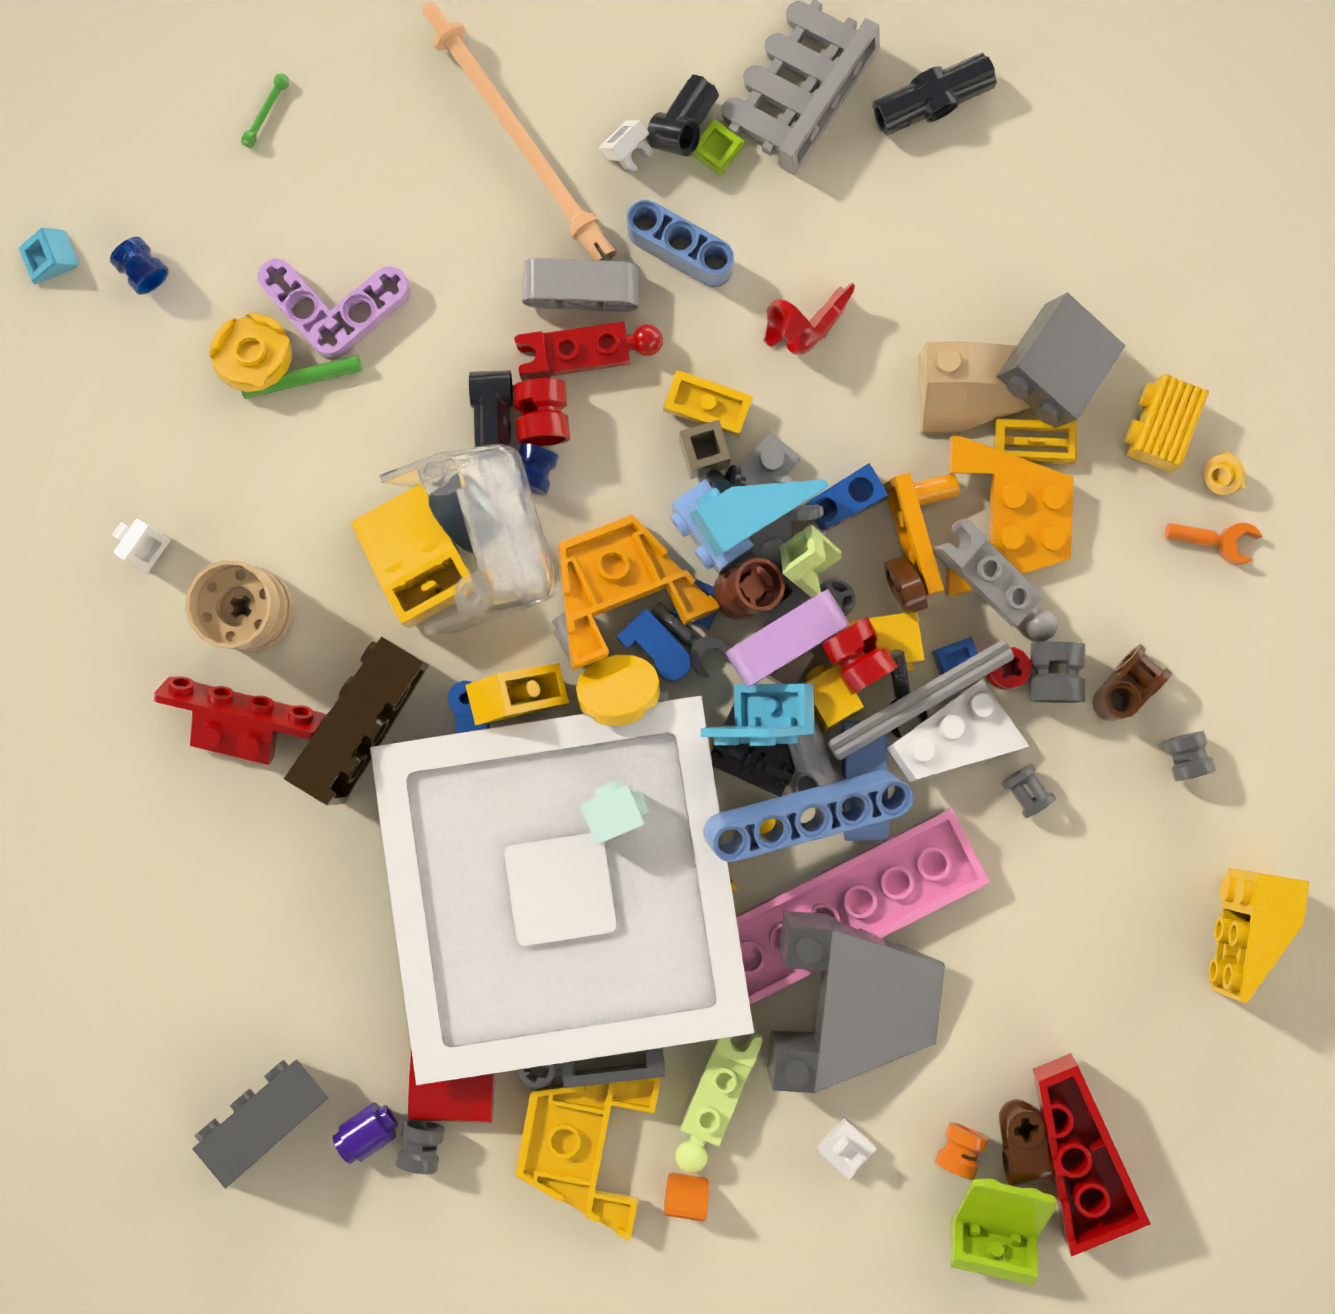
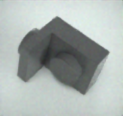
(795, 599)

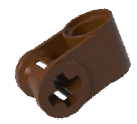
(1135, 680)
(1024, 1150)

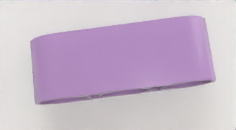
(787, 638)

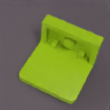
(999, 1230)

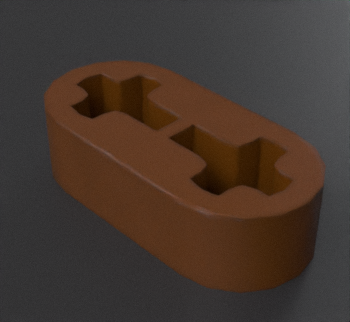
(905, 585)

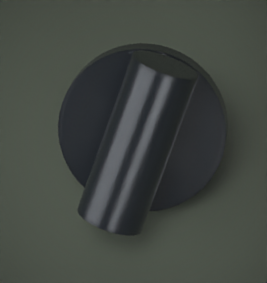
(723, 482)

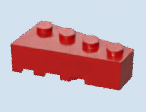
(1089, 1176)

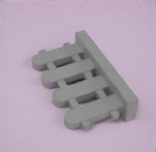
(813, 111)

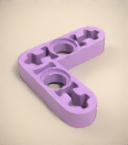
(327, 320)

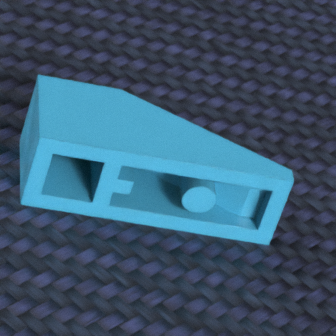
(744, 510)

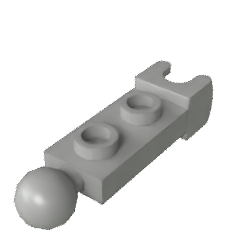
(996, 580)

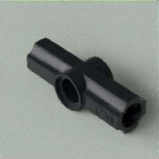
(934, 94)

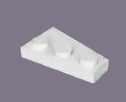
(958, 734)

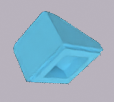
(48, 254)

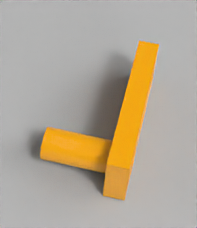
(904, 504)

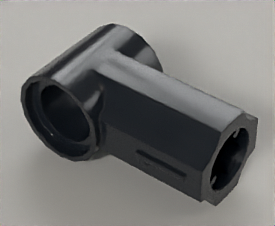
(680, 127)
(491, 398)

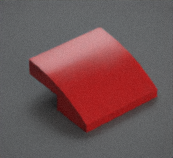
(452, 1100)

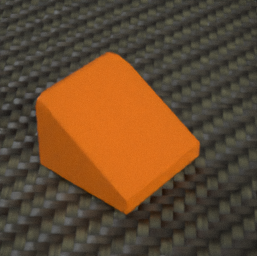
(686, 1197)

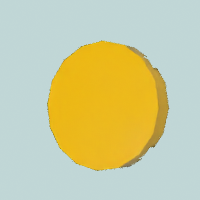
(251, 352)
(618, 689)

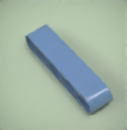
(826, 821)

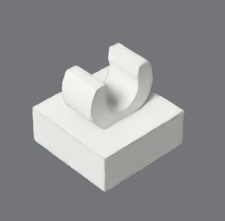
(624, 141)
(140, 544)
(846, 1148)

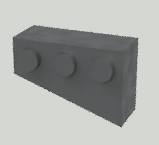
(258, 1121)

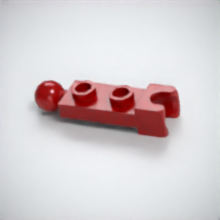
(584, 348)

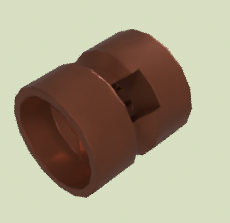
(749, 588)

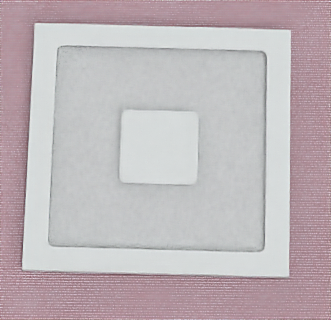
(526, 932)

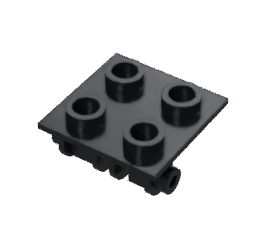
(759, 765)

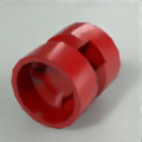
(541, 410)
(859, 655)

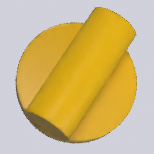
(1224, 474)

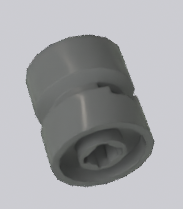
(1057, 687)

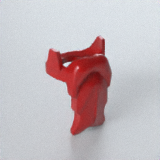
(802, 335)

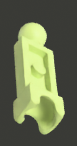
(715, 1099)

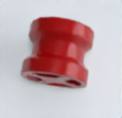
(1005, 677)

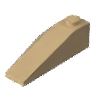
(962, 387)

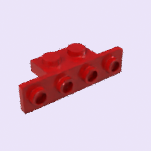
(236, 721)

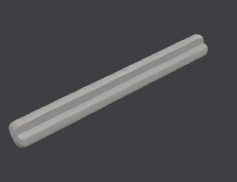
(920, 700)

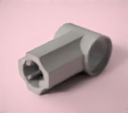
(812, 762)

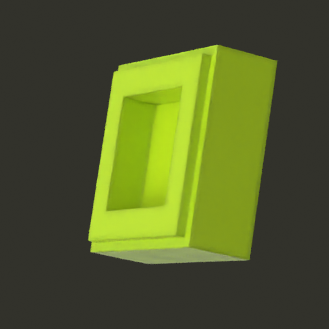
(718, 147)

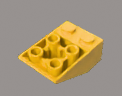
(411, 556)
(1255, 929)

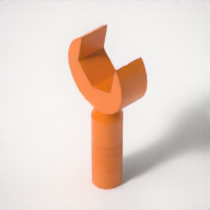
(1226, 540)

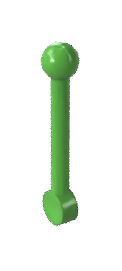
(280, 83)

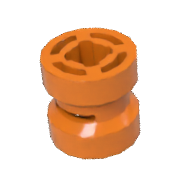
(961, 1150)

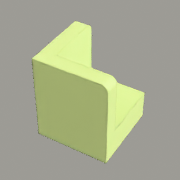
(806, 557)

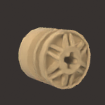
(218, 612)

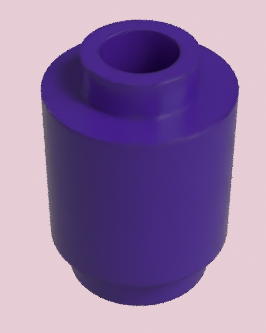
(365, 1133)

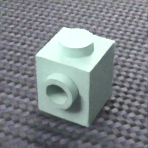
(614, 811)

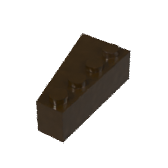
(356, 722)

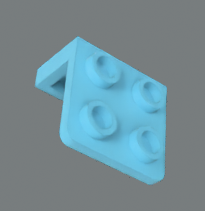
(767, 715)

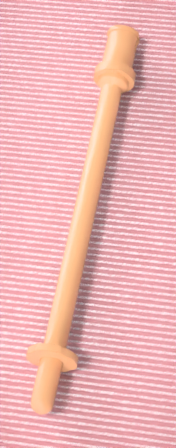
(582, 224)

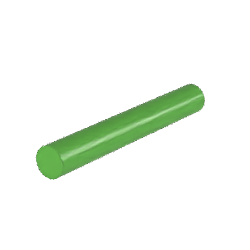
(311, 375)

